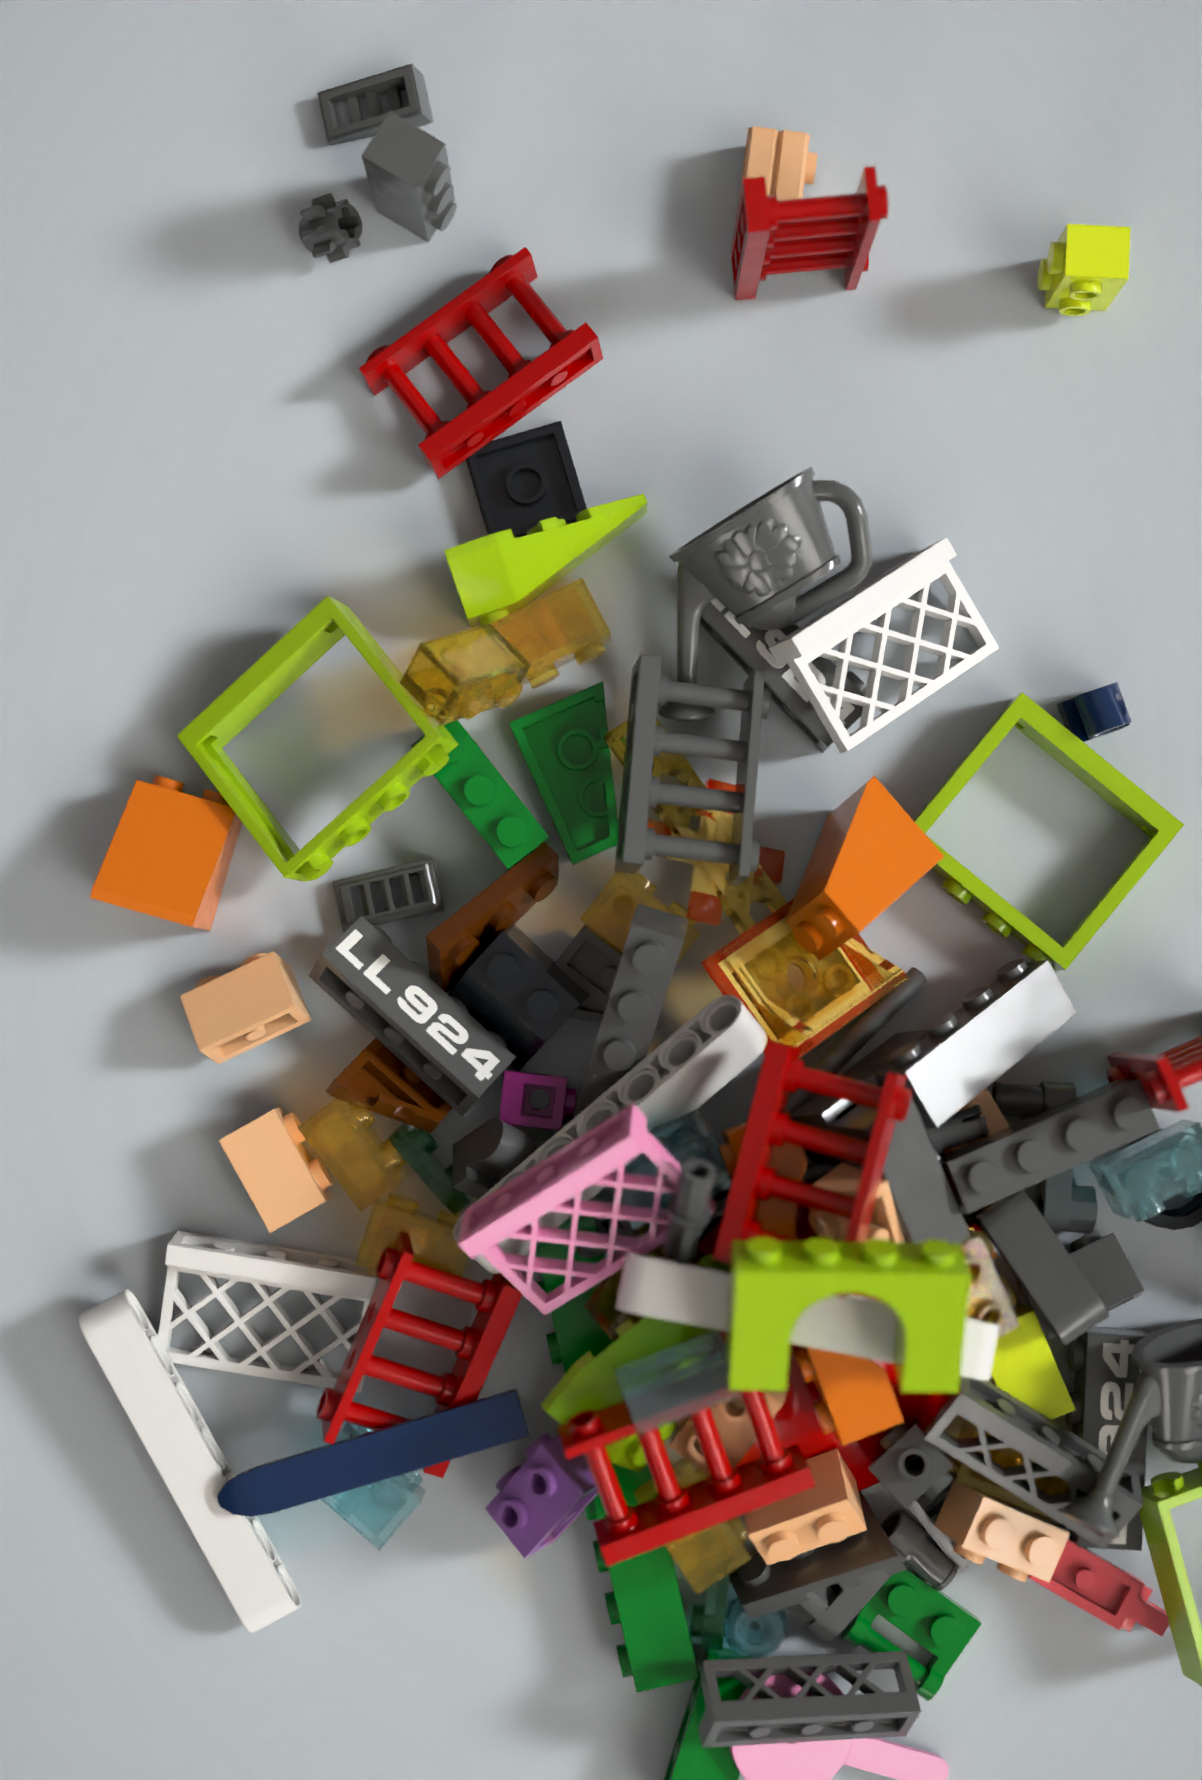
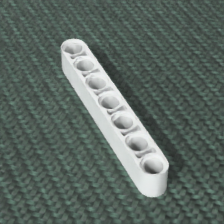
(662, 1086)
(834, 1324)
(188, 1459)

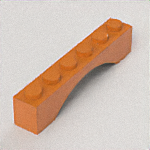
(851, 1389)

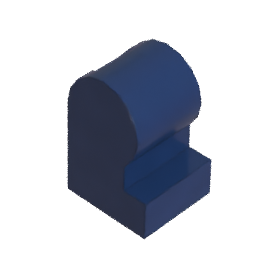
(1095, 713)

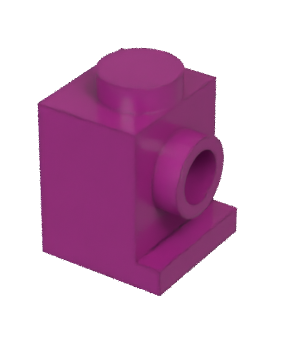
(515, 1102)

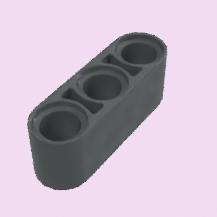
(1042, 1266)

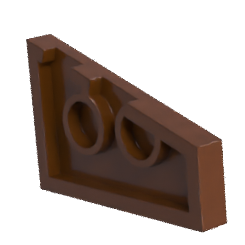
(472, 929)

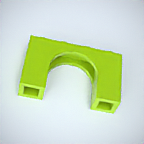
(781, 1279)

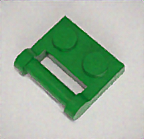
(924, 1616)

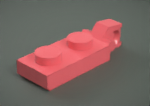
(1104, 1590)

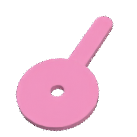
(824, 1758)

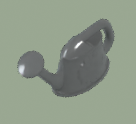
(761, 563)
(1169, 1397)

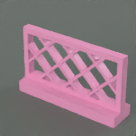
(551, 1186)

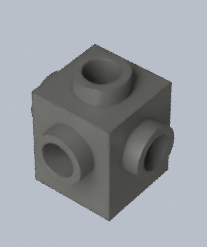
(902, 1478)

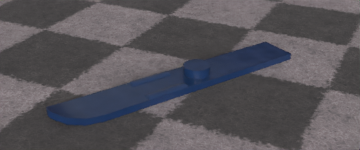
(375, 1456)

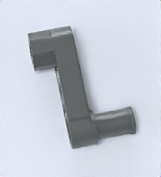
(1059, 1202)
(834, 1608)

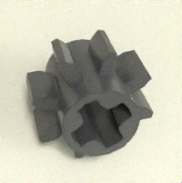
(330, 228)

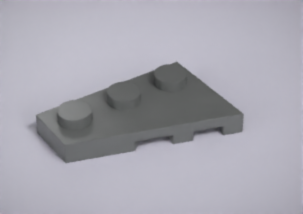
(794, 1581)

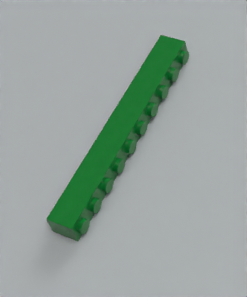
(644, 1586)

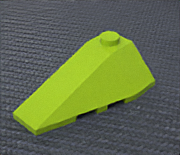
(508, 572)
(593, 1382)

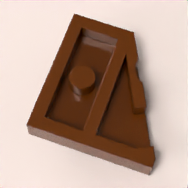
(388, 1087)

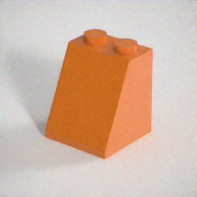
(169, 854)
(858, 869)

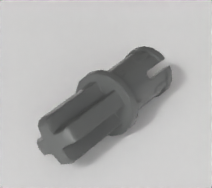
(689, 1209)

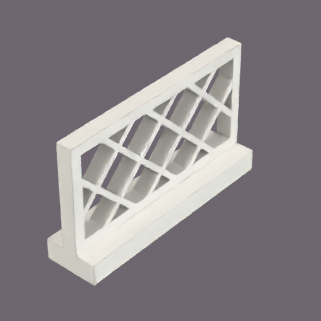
(856, 613)
(262, 1267)

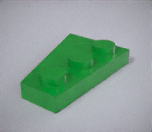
(573, 770)

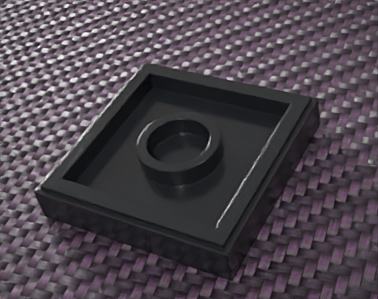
(526, 480)

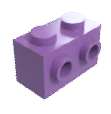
(542, 1495)

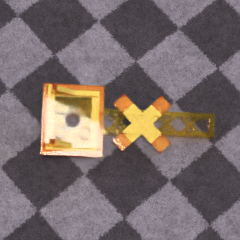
(758, 959)

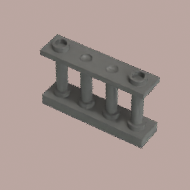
(645, 791)

